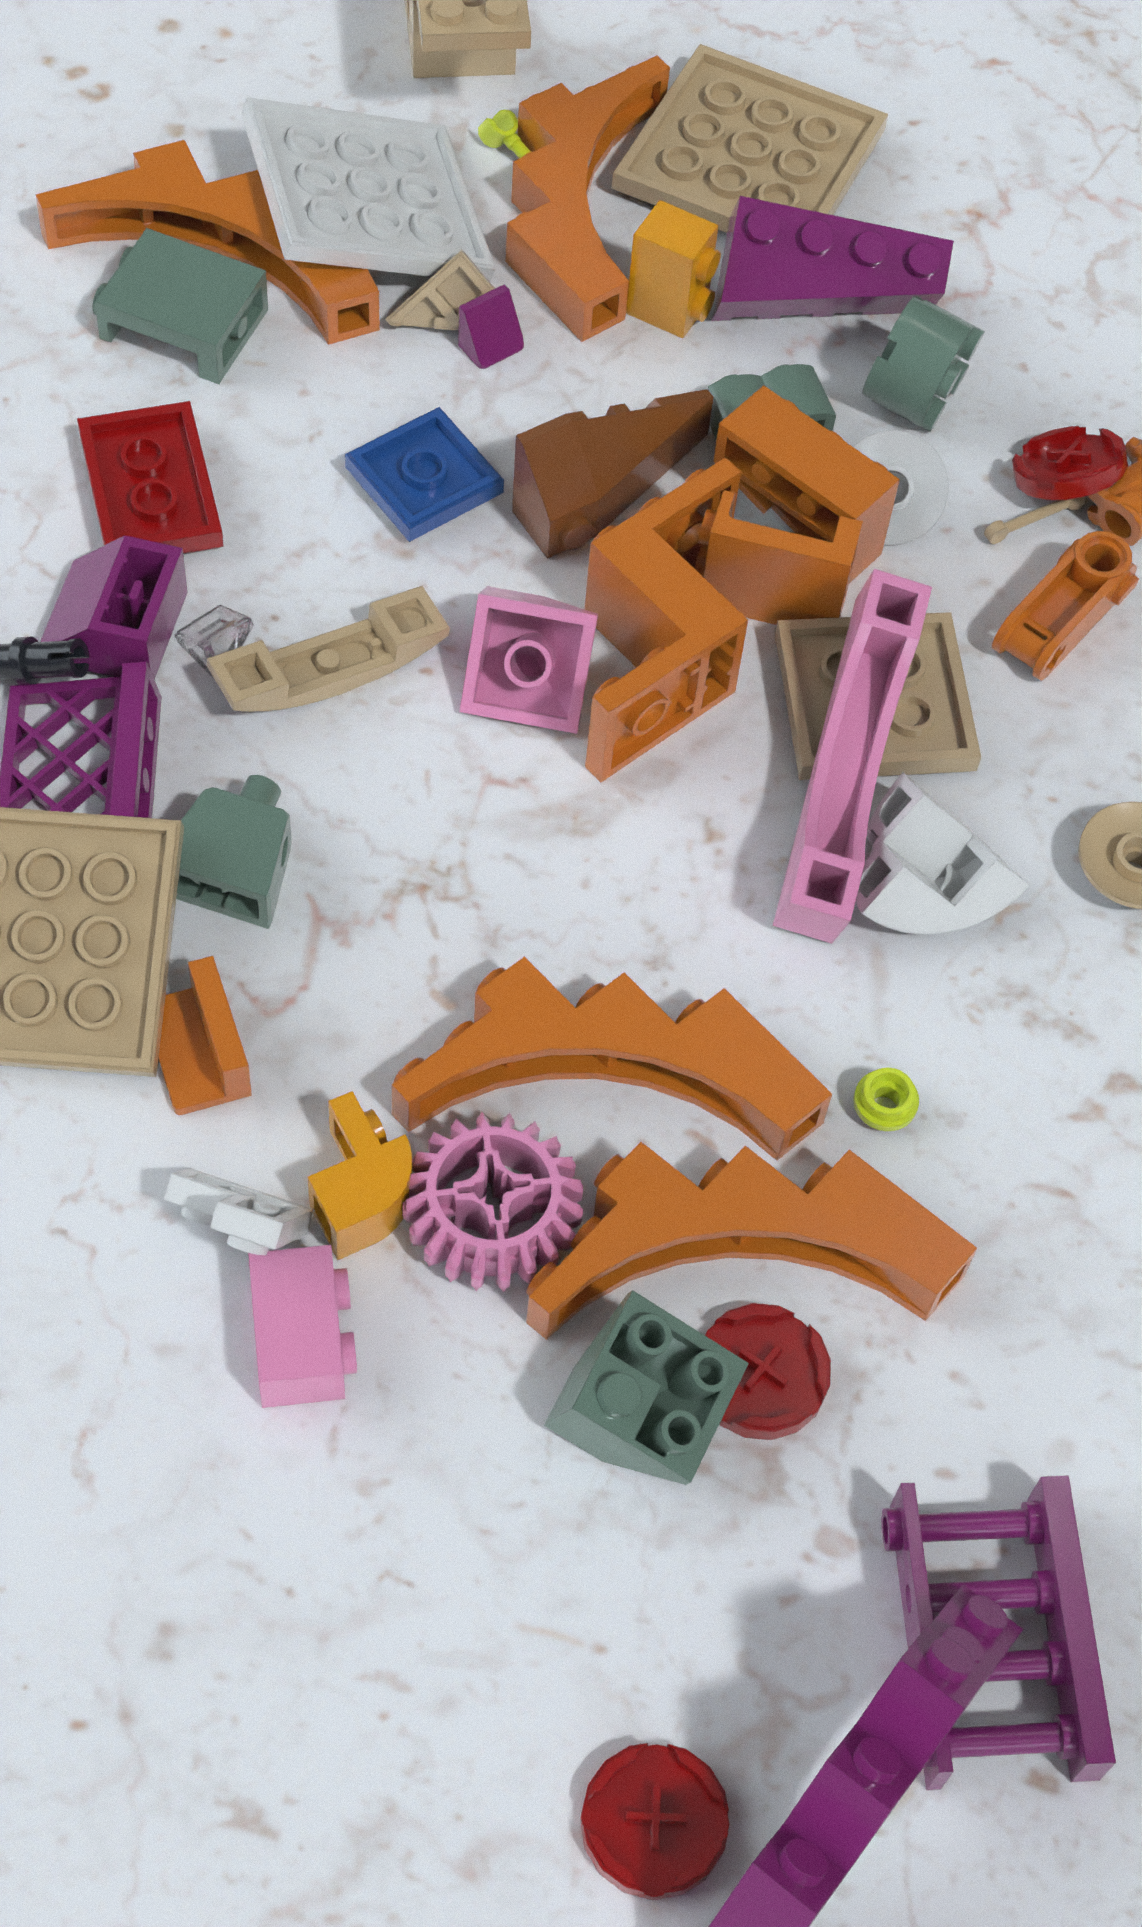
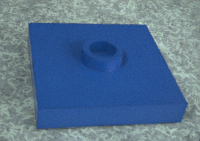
(424, 474)

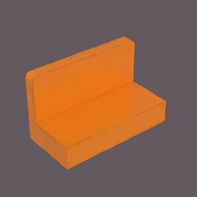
(201, 1044)

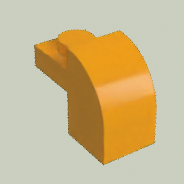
(364, 1195)

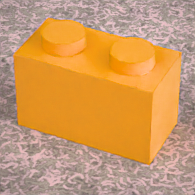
(672, 269)

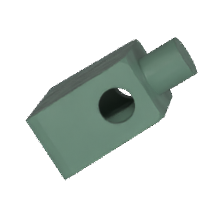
(236, 851)

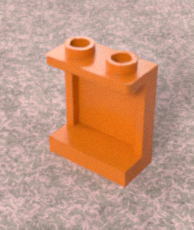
(775, 571)

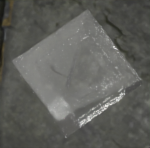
(214, 634)

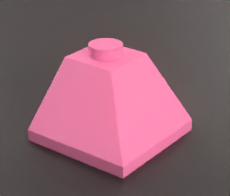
(528, 660)

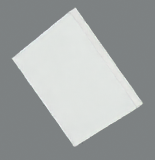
(363, 189)

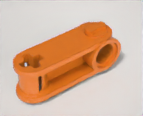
(1068, 602)

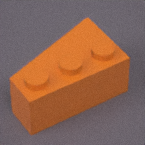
(806, 473)

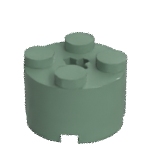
(922, 362)

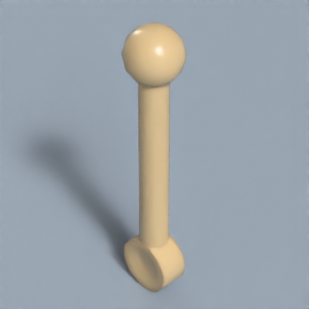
(998, 530)

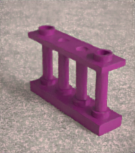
(1055, 1589)

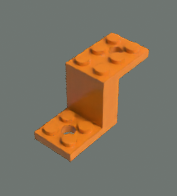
(662, 620)

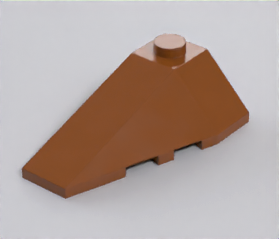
(586, 472)

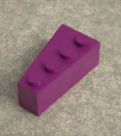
(823, 264)

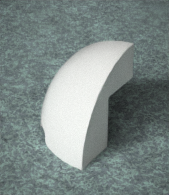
(929, 867)

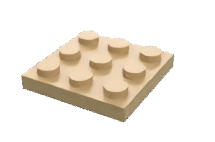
(933, 714)

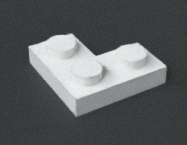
(248, 1215)

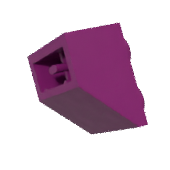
(121, 604)

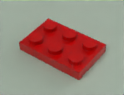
(151, 477)

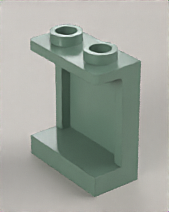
(184, 300)

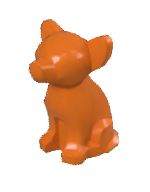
(1120, 506)

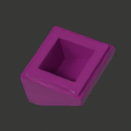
(490, 328)

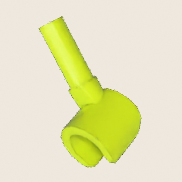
(502, 131)

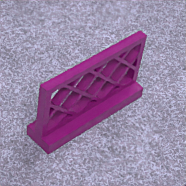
(132, 744)

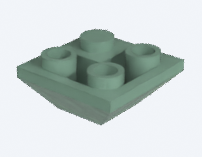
(647, 1393)

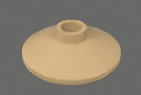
(1107, 847)

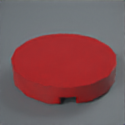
(1069, 463)
(784, 1374)
(655, 1820)

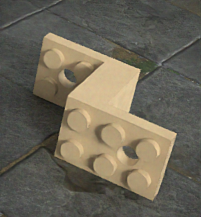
(466, 36)

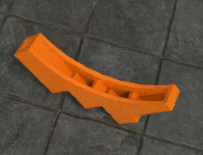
(220, 216)
(554, 236)
(619, 1035)
(839, 1222)

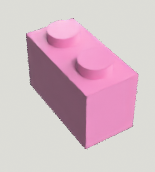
(298, 1326)

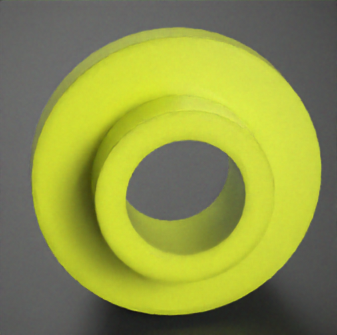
(890, 1084)

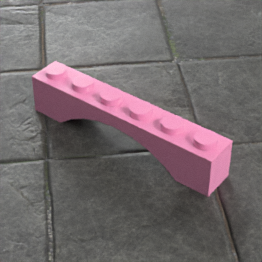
(835, 815)

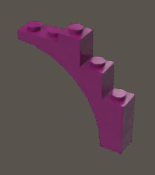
(872, 1766)

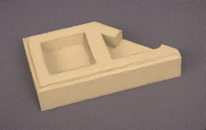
(439, 298)

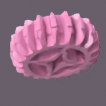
(542, 1188)

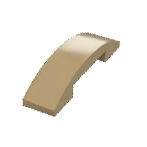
(332, 662)

